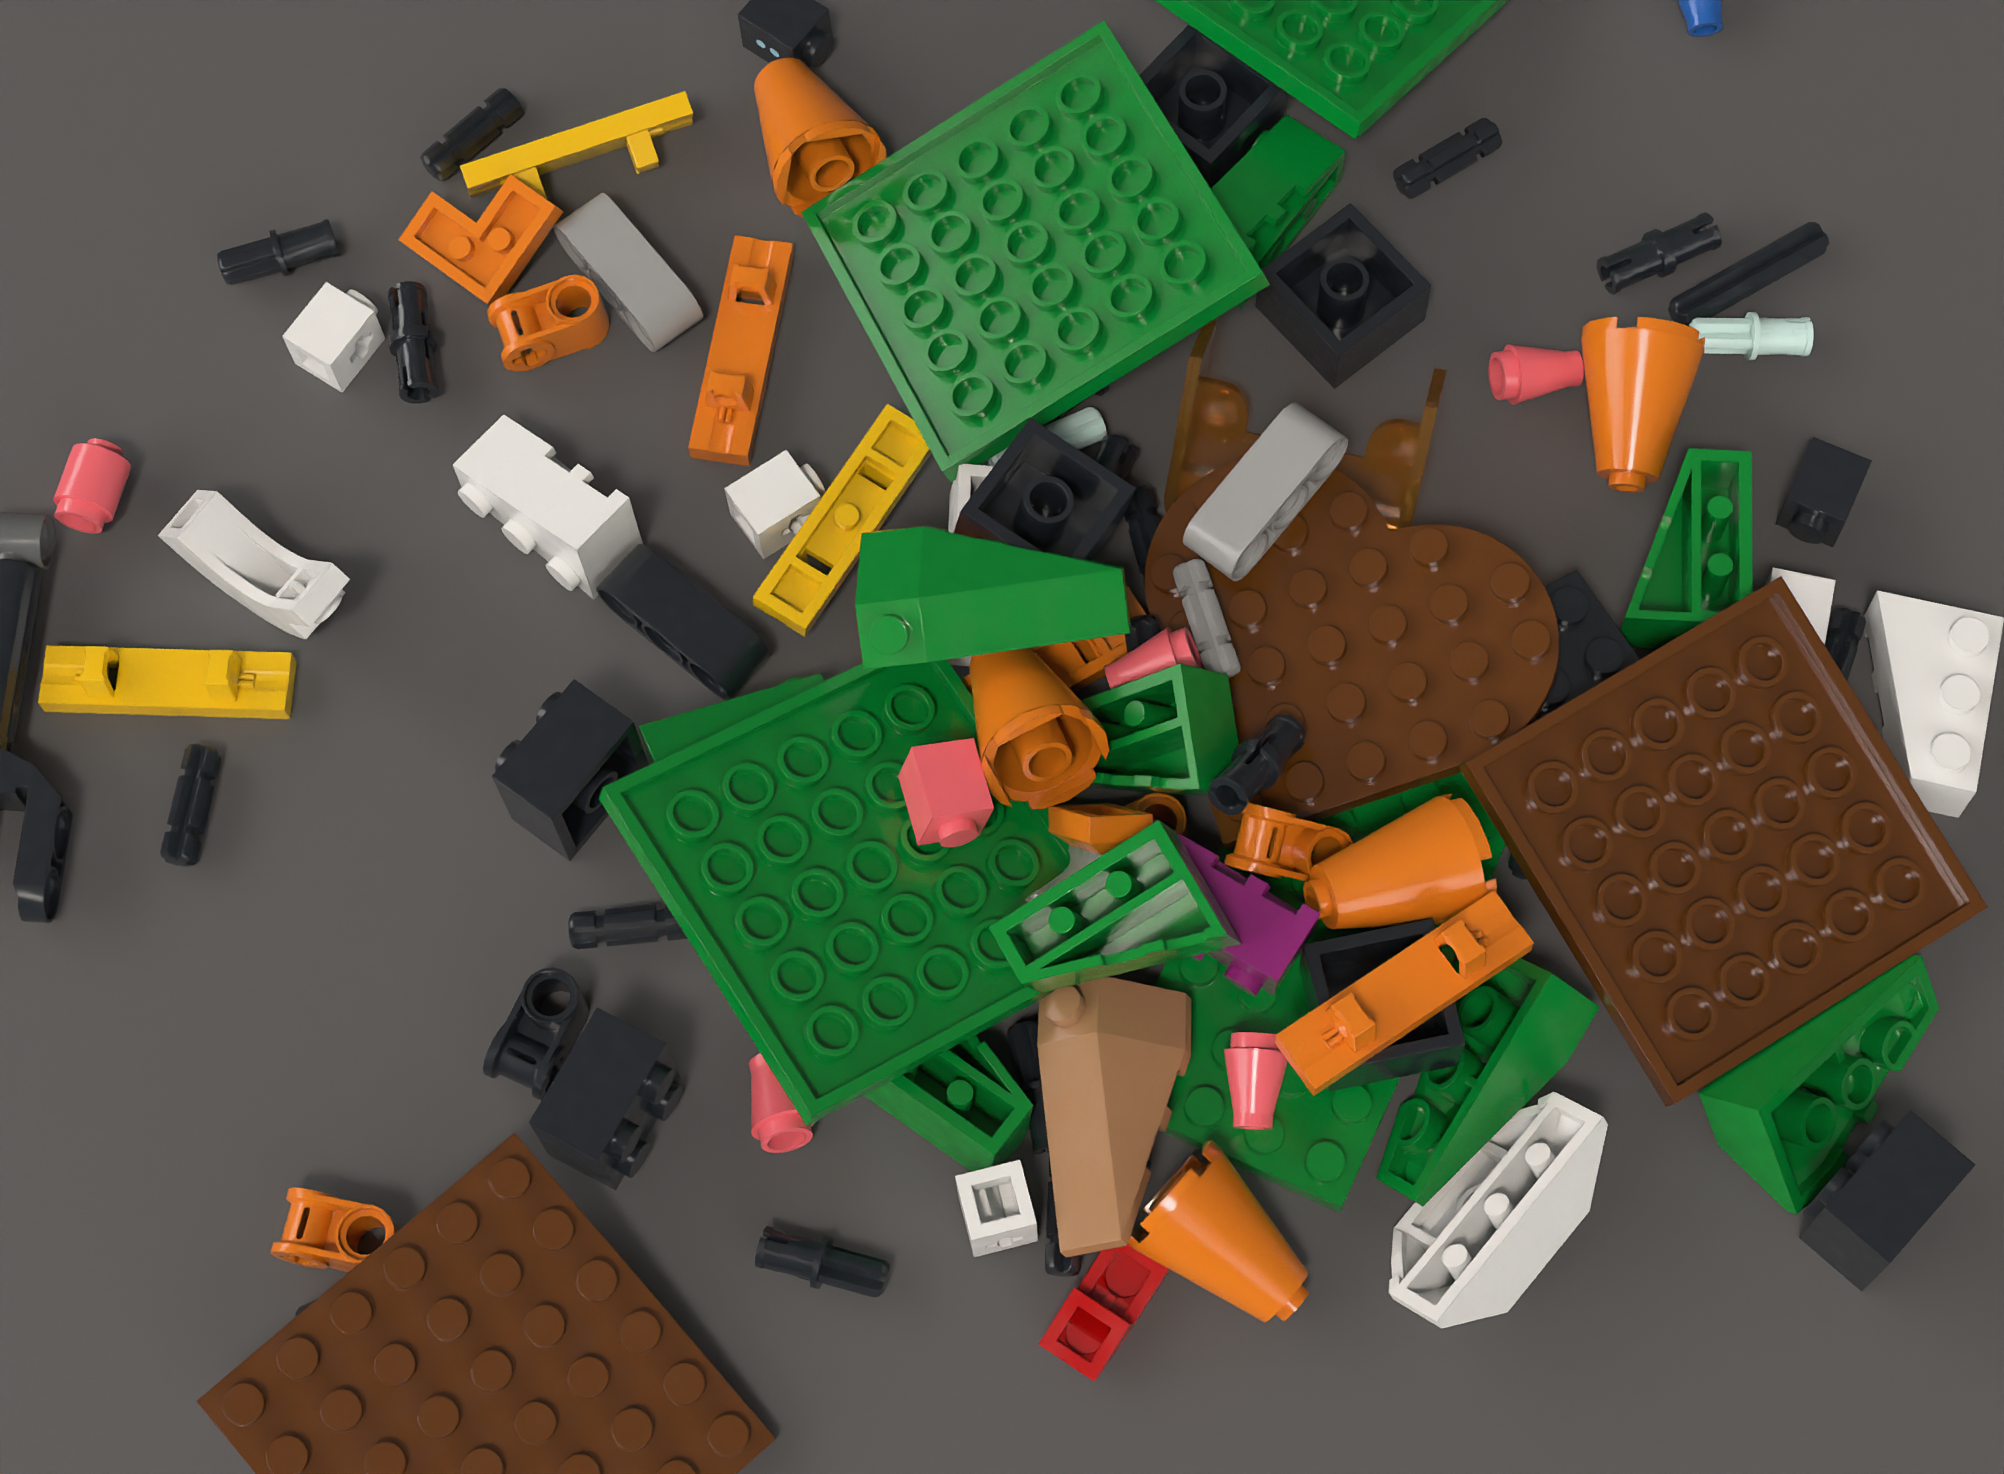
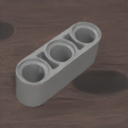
(628, 272)
(1265, 491)

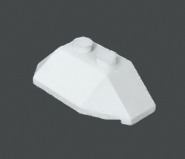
(1499, 1215)

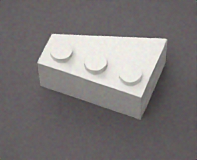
(547, 505)
(1934, 692)

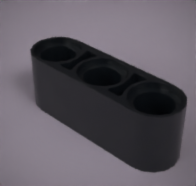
(683, 621)

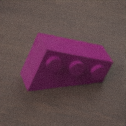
(1266, 925)

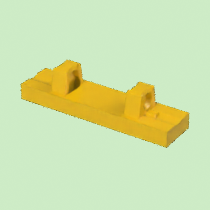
(625, 129)
(852, 505)
(168, 682)

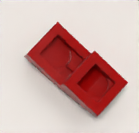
(1103, 1309)

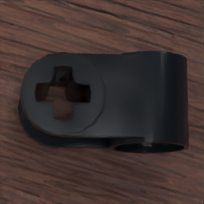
(537, 1037)

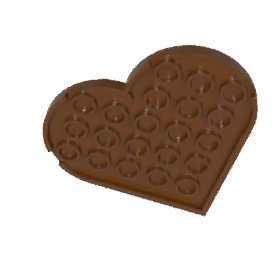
(1376, 640)

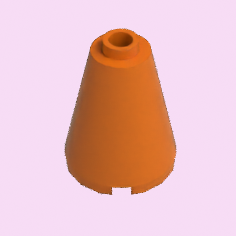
(810, 134)
(1637, 394)
(1032, 730)
(1405, 870)
(1222, 1238)

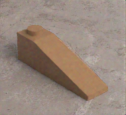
(1106, 1085)

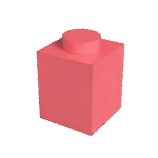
(946, 792)

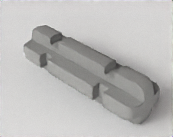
(1206, 618)

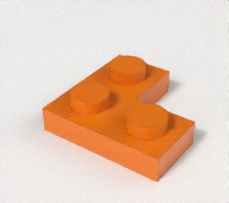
(484, 253)

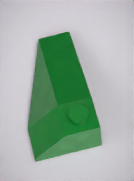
(961, 596)
(1516, 1039)
(1803, 1095)

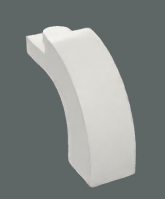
(252, 566)

